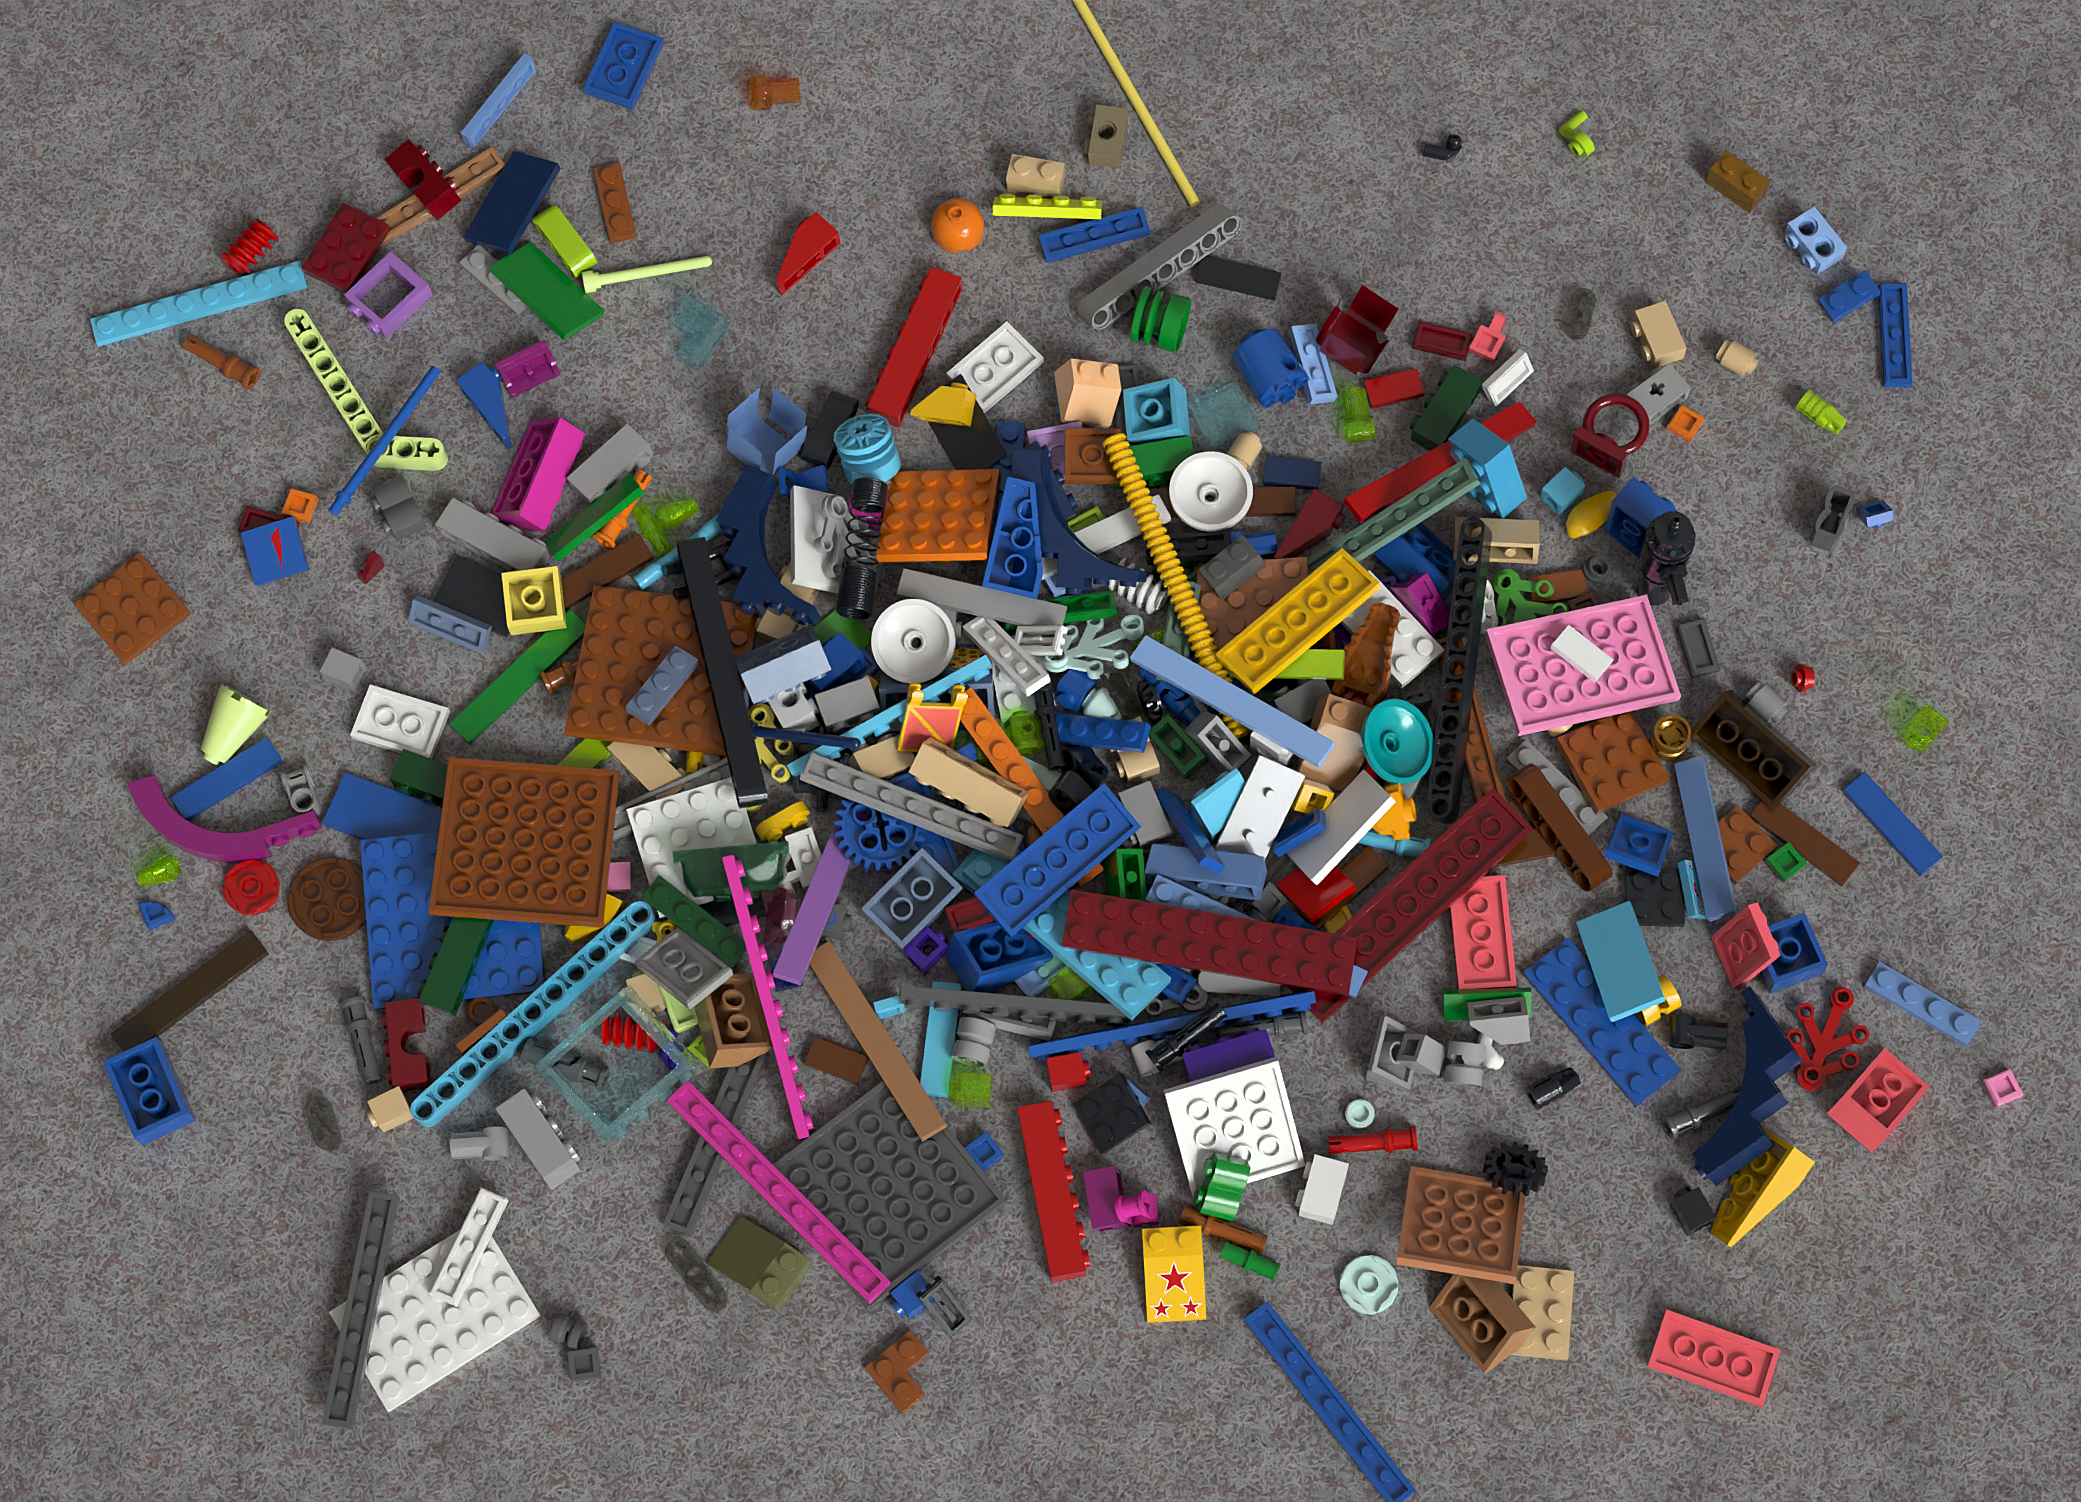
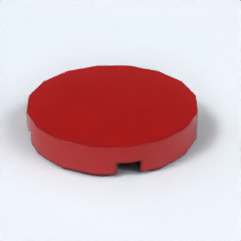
(258, 891)

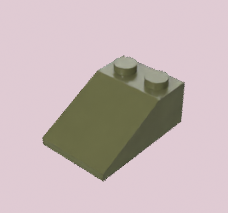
(760, 1263)

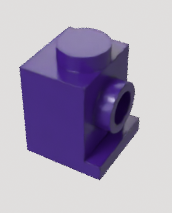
(926, 938)

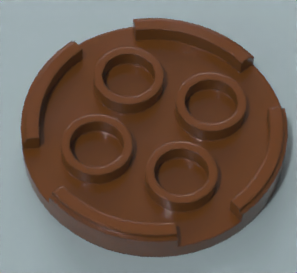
(328, 899)

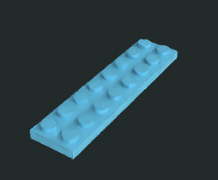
(1122, 981)

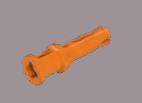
(609, 532)

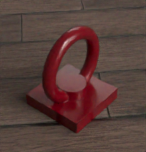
(1600, 448)

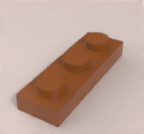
(615, 202)

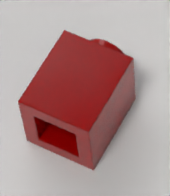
(1068, 1071)

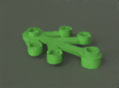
(1525, 609)

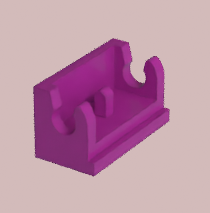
(528, 368)
(1422, 602)
(1101, 1189)

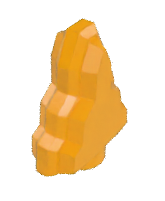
(1397, 818)

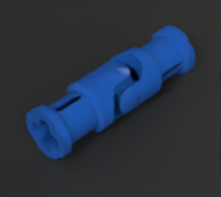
(1175, 699)

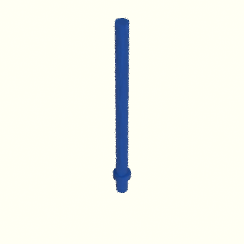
(343, 496)

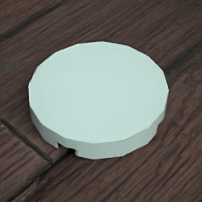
(1360, 1284)

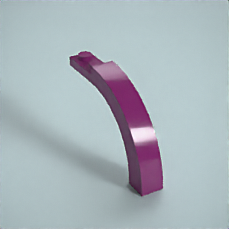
(215, 845)

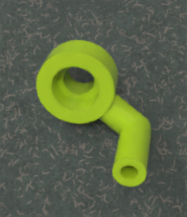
(1579, 143)

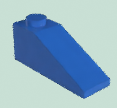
(485, 394)

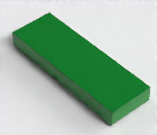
(1456, 1001)

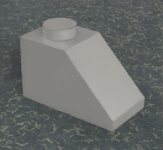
(1501, 1019)

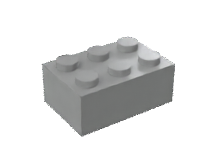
(539, 1137)

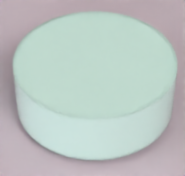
(1359, 1114)

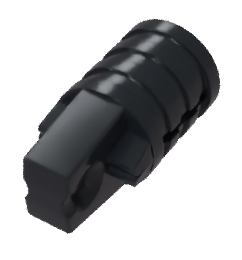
(1552, 1087)

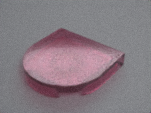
(779, 914)

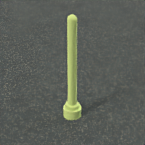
(594, 280)

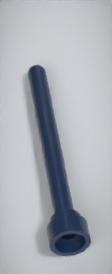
(804, 737)

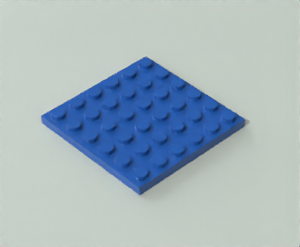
(405, 936)

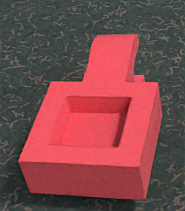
(1489, 340)

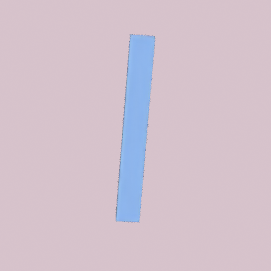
(1232, 701)

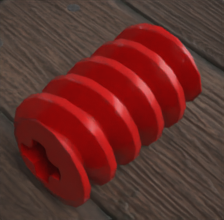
(248, 247)
(628, 1032)

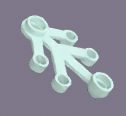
(1131, 628)

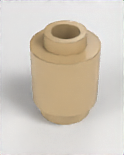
(1737, 358)
(1245, 449)

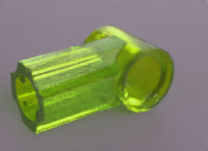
(1358, 422)

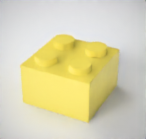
(534, 600)

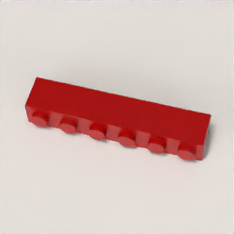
(915, 346)
(1052, 1191)

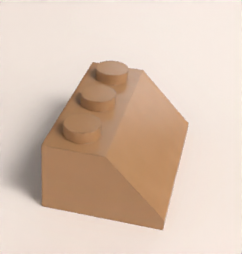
(733, 1023)
(1482, 1319)

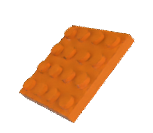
(939, 515)

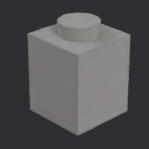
(342, 669)
(1421, 1054)

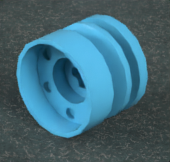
(867, 448)

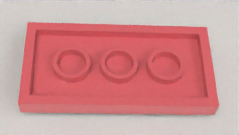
(1483, 936)
(1714, 1358)

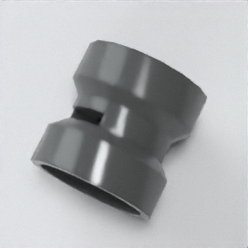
(568, 1331)

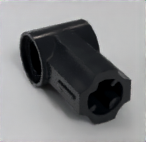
(1687, 1032)

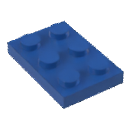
(623, 65)

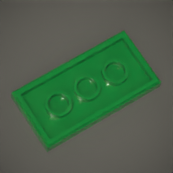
(547, 290)

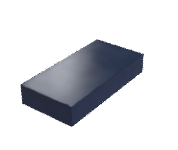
(1292, 473)

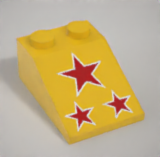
(1174, 1274)

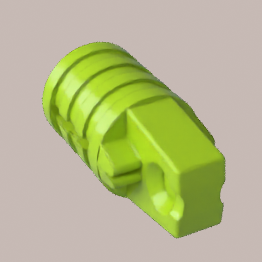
(1821, 412)

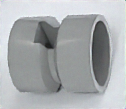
(973, 1042)
(1465, 1063)

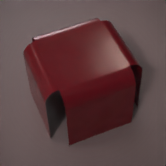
(1352, 336)

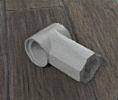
(487, 1144)

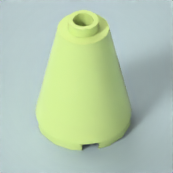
(230, 724)

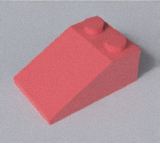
(1878, 1100)

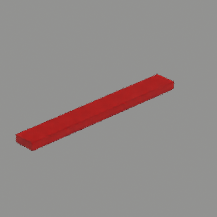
(1409, 477)

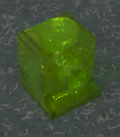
(1025, 742)

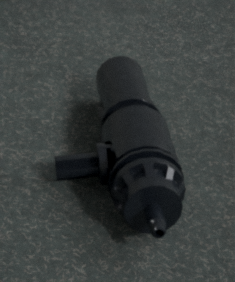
(1665, 559)

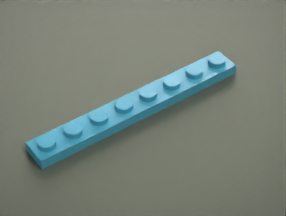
(198, 303)
(880, 723)

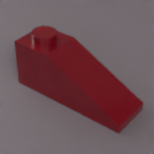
(1312, 525)

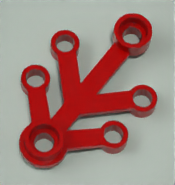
(1823, 1042)

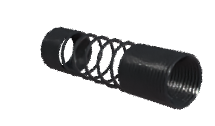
(859, 582)

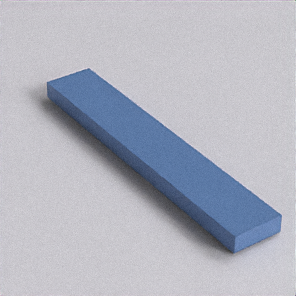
(1705, 838)

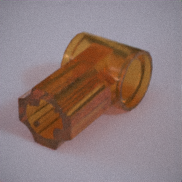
(765, 92)

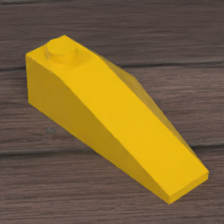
(1760, 1189)

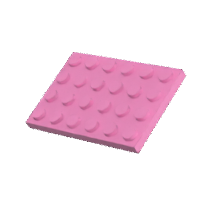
(1551, 693)

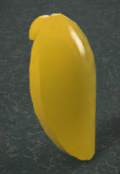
(1589, 514)

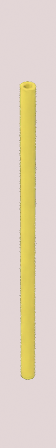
(1137, 102)

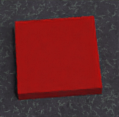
(1315, 899)

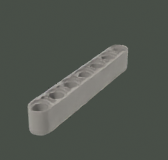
(1159, 266)

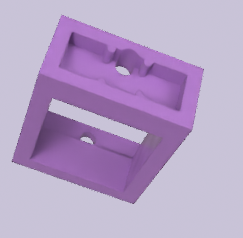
(398, 315)

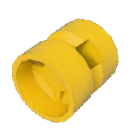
(1671, 1004)

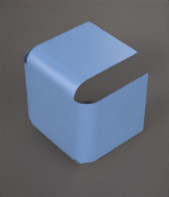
(758, 443)

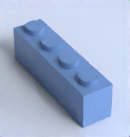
(1240, 878)

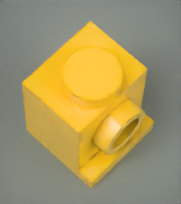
(1321, 797)

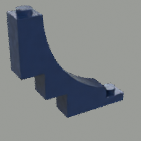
(1741, 1134)

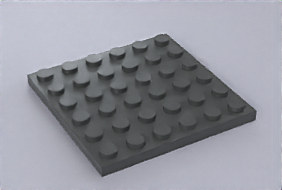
(889, 1189)

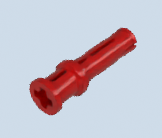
(1387, 1140)

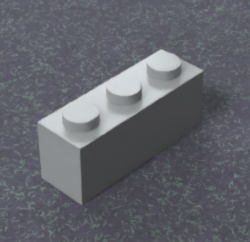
(610, 464)

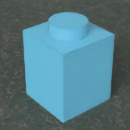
(1563, 491)

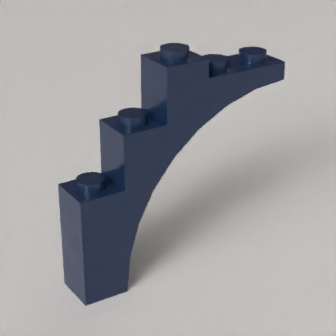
(744, 523)
(1076, 561)

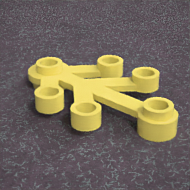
(763, 752)

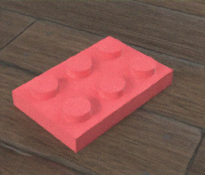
(1745, 945)

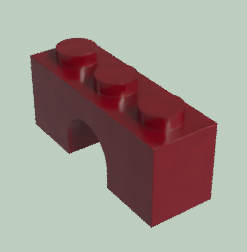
(434, 192)
(402, 1021)

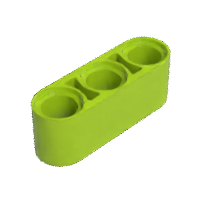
(564, 240)

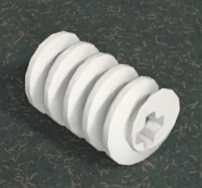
(1145, 592)

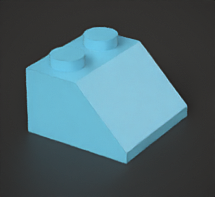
(1156, 411)

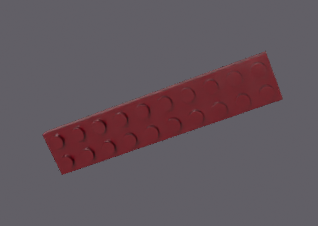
(1427, 889)
(1209, 942)

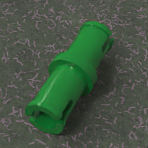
(1250, 1260)

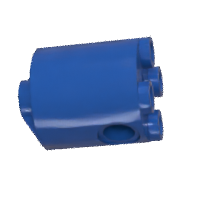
(1269, 367)

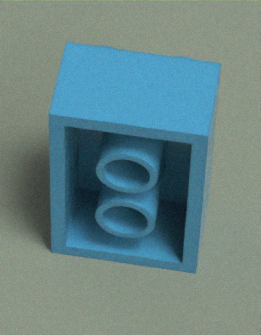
(1494, 466)

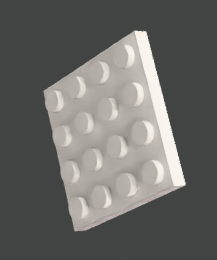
(688, 821)
(1239, 1116)

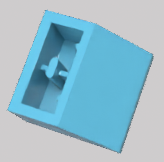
(1213, 805)

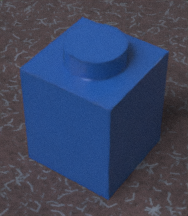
(1074, 689)
(905, 1296)

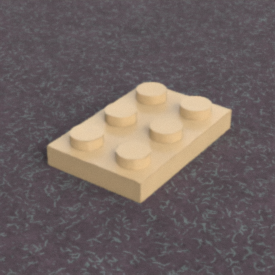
(1547, 1301)

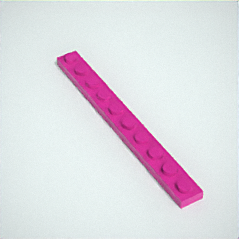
(771, 1008)
(779, 1192)

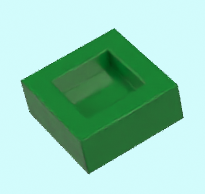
(1786, 862)

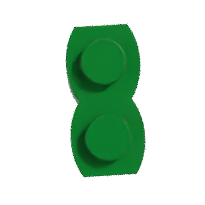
(1222, 1186)

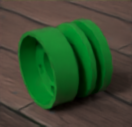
(1160, 319)

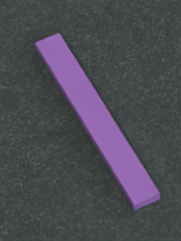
(814, 910)

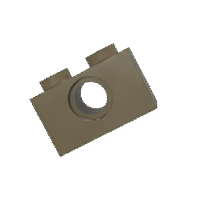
(1107, 121)

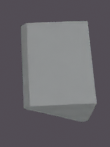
(1383, 1064)

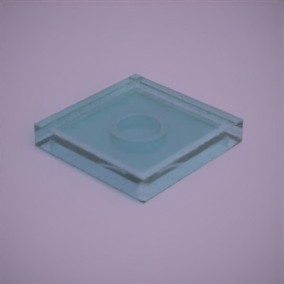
(1223, 415)

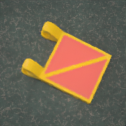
(930, 720)

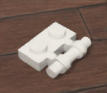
(805, 856)

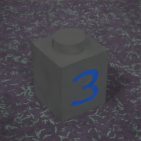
(837, 923)

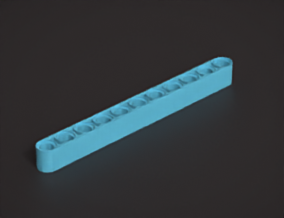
(519, 1017)

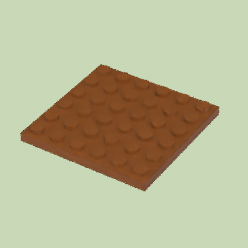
(622, 647)
(525, 842)

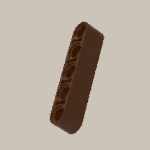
(1559, 827)

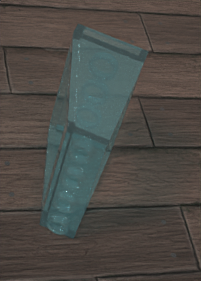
(655, 1029)

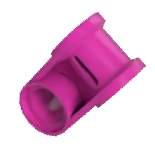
(1137, 1209)

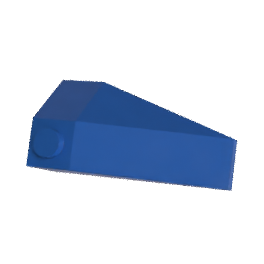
(1015, 549)

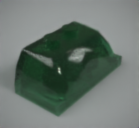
(705, 874)

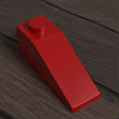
(809, 246)

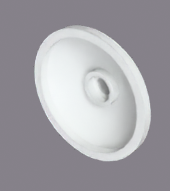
(1215, 476)
(894, 637)

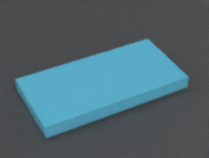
(1620, 961)

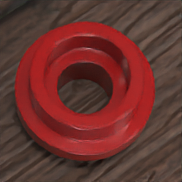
(1802, 677)

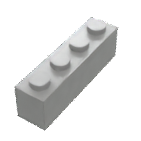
(491, 539)

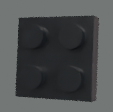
(1654, 898)
(1112, 1113)

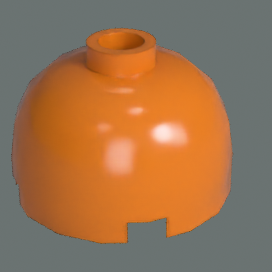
(957, 225)

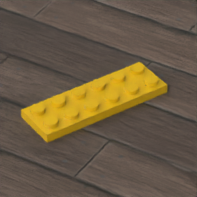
(1298, 621)

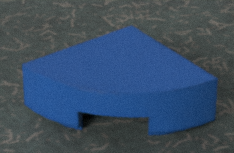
(155, 914)

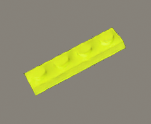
(1057, 207)

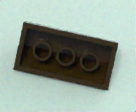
(1752, 749)

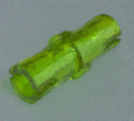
(652, 530)

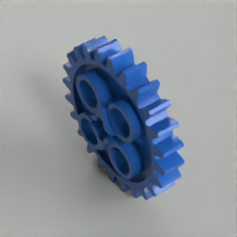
(855, 832)

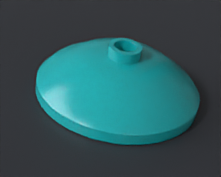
(1407, 741)

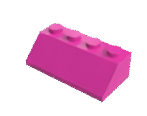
(538, 474)

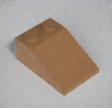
(1342, 723)

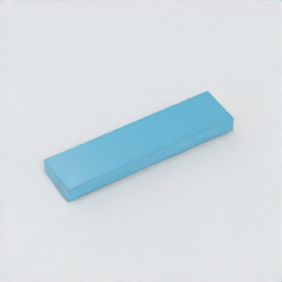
(939, 1046)

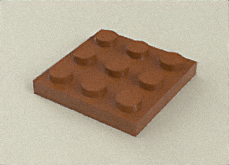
(132, 608)
(1612, 761)

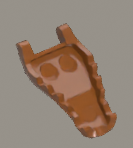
(1369, 655)

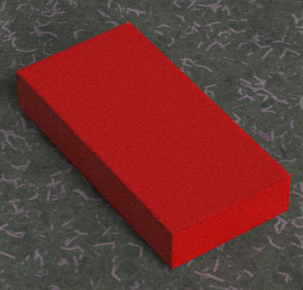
(1394, 388)

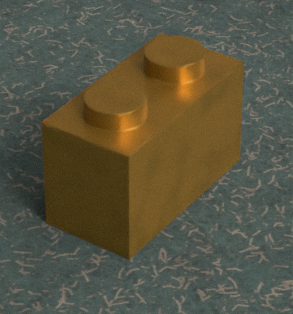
(1737, 181)

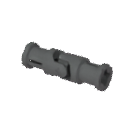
(571, 1066)

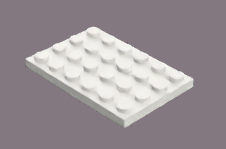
(425, 1338)

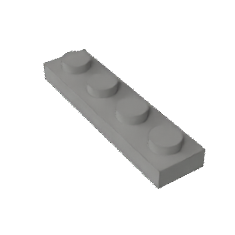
(1569, 793)

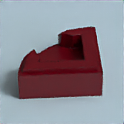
(373, 566)

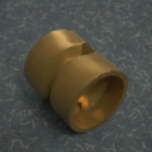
(1670, 737)

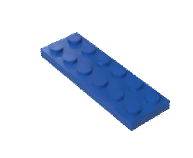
(1057, 860)
(1619, 1047)

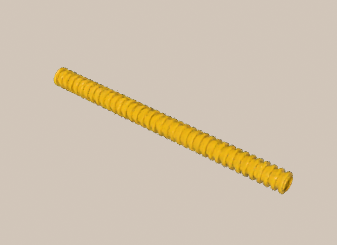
(1167, 563)

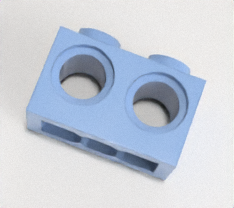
(1821, 238)

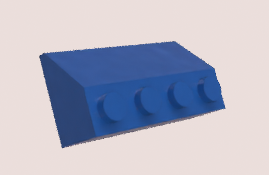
(1417, 553)

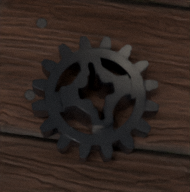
(1515, 1169)

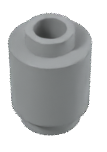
(1766, 702)

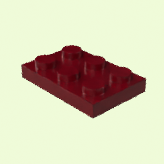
(346, 248)

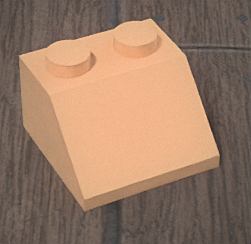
(1087, 392)

